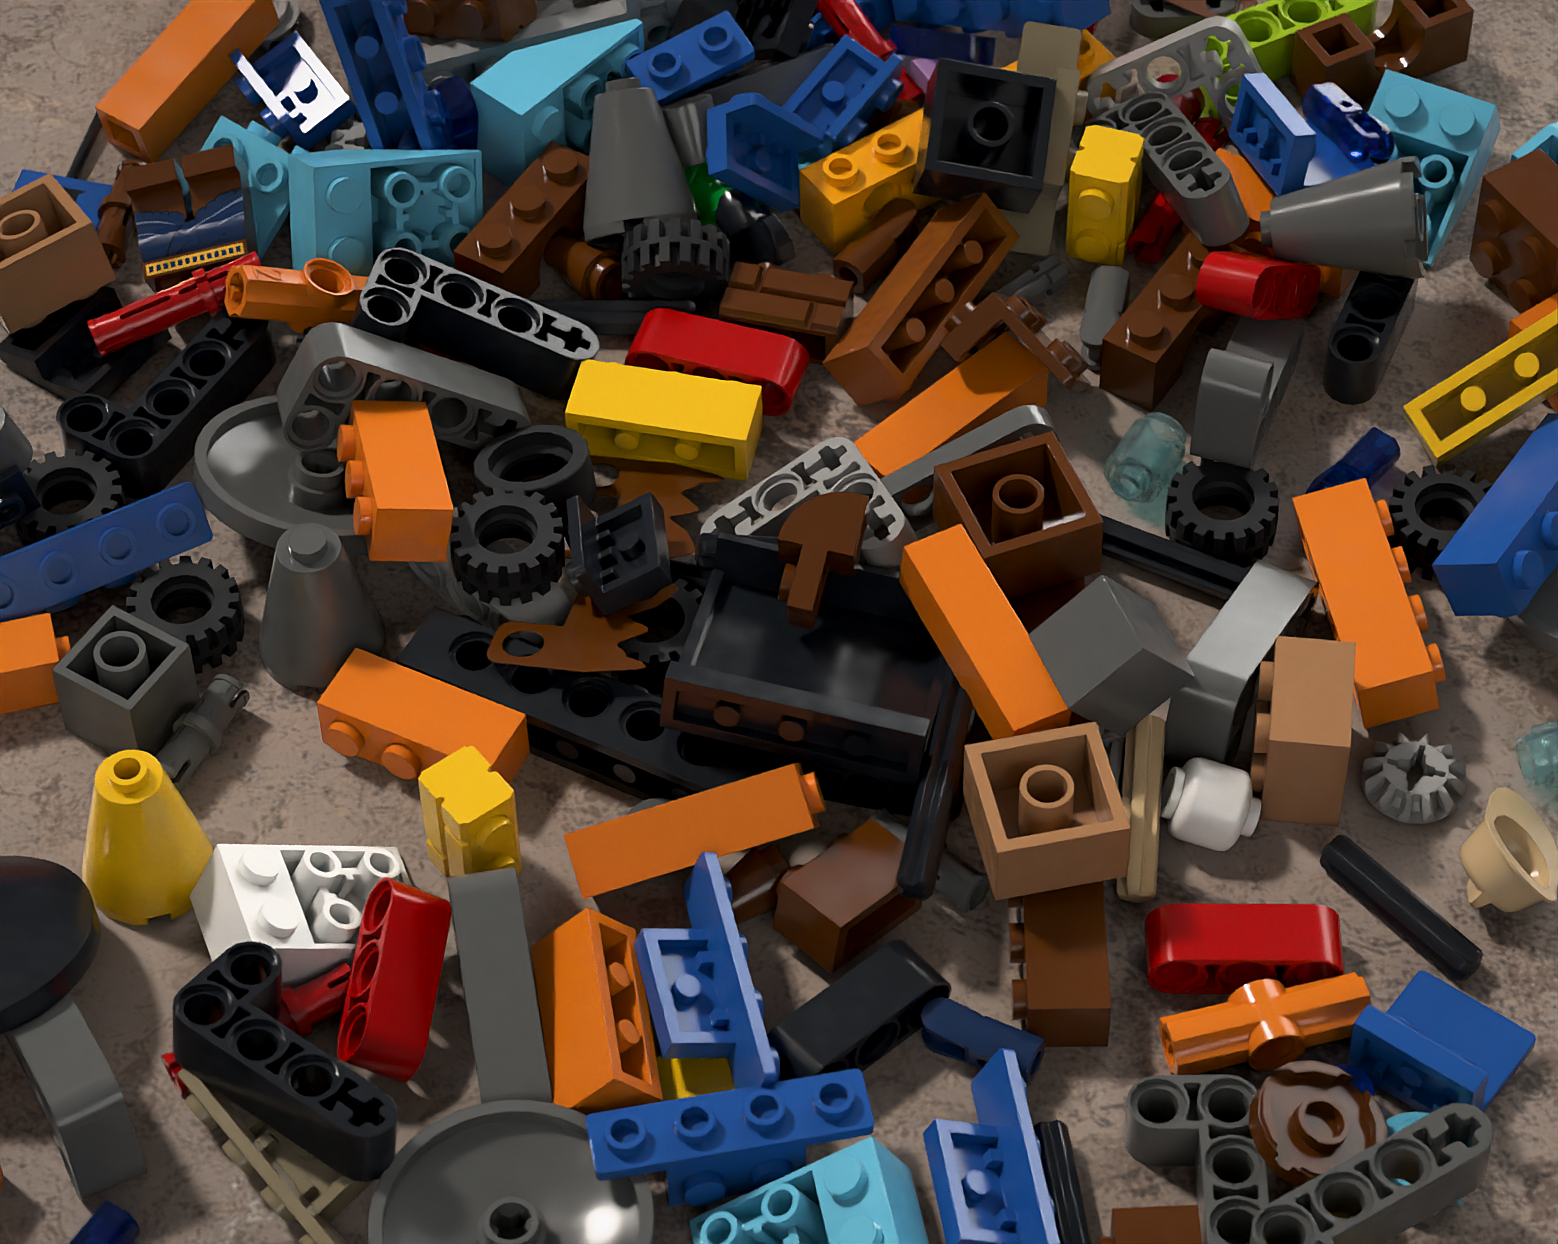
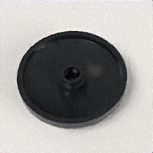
(45, 936)

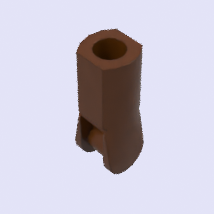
(878, 245)

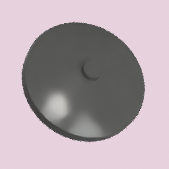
(265, 485)
(506, 1179)

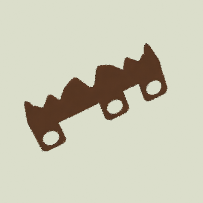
(588, 637)

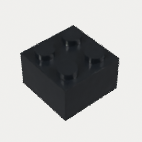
(984, 134)

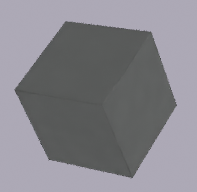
(1111, 656)
(125, 684)

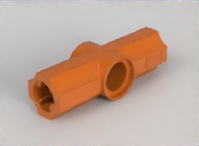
(299, 297)
(1263, 1024)

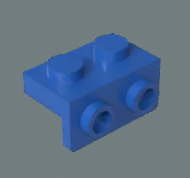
(692, 58)
(297, 90)
(846, 93)
(757, 148)

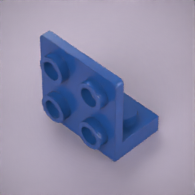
(1281, 143)
(1438, 1047)

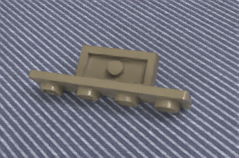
(1050, 53)
(296, 1180)

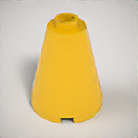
(141, 842)

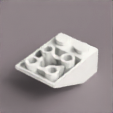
(292, 898)

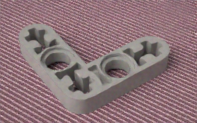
(1196, 67)
(818, 467)

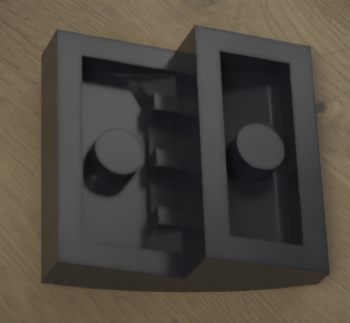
(64, 356)

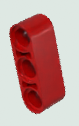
(1257, 285)
(723, 352)
(1235, 944)
(394, 980)

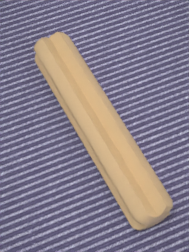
(1143, 807)

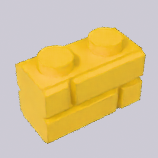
(1104, 195)
(469, 815)

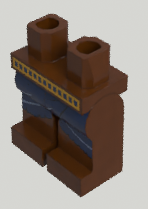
(191, 215)

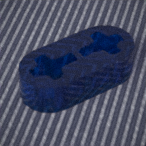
(942, 44)
(460, 113)

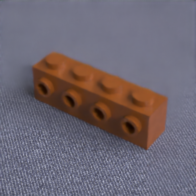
(923, 291)

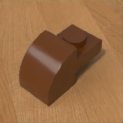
(821, 538)

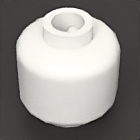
(1209, 804)

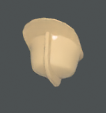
(1510, 856)

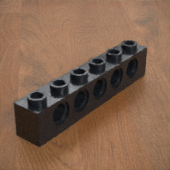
(581, 717)

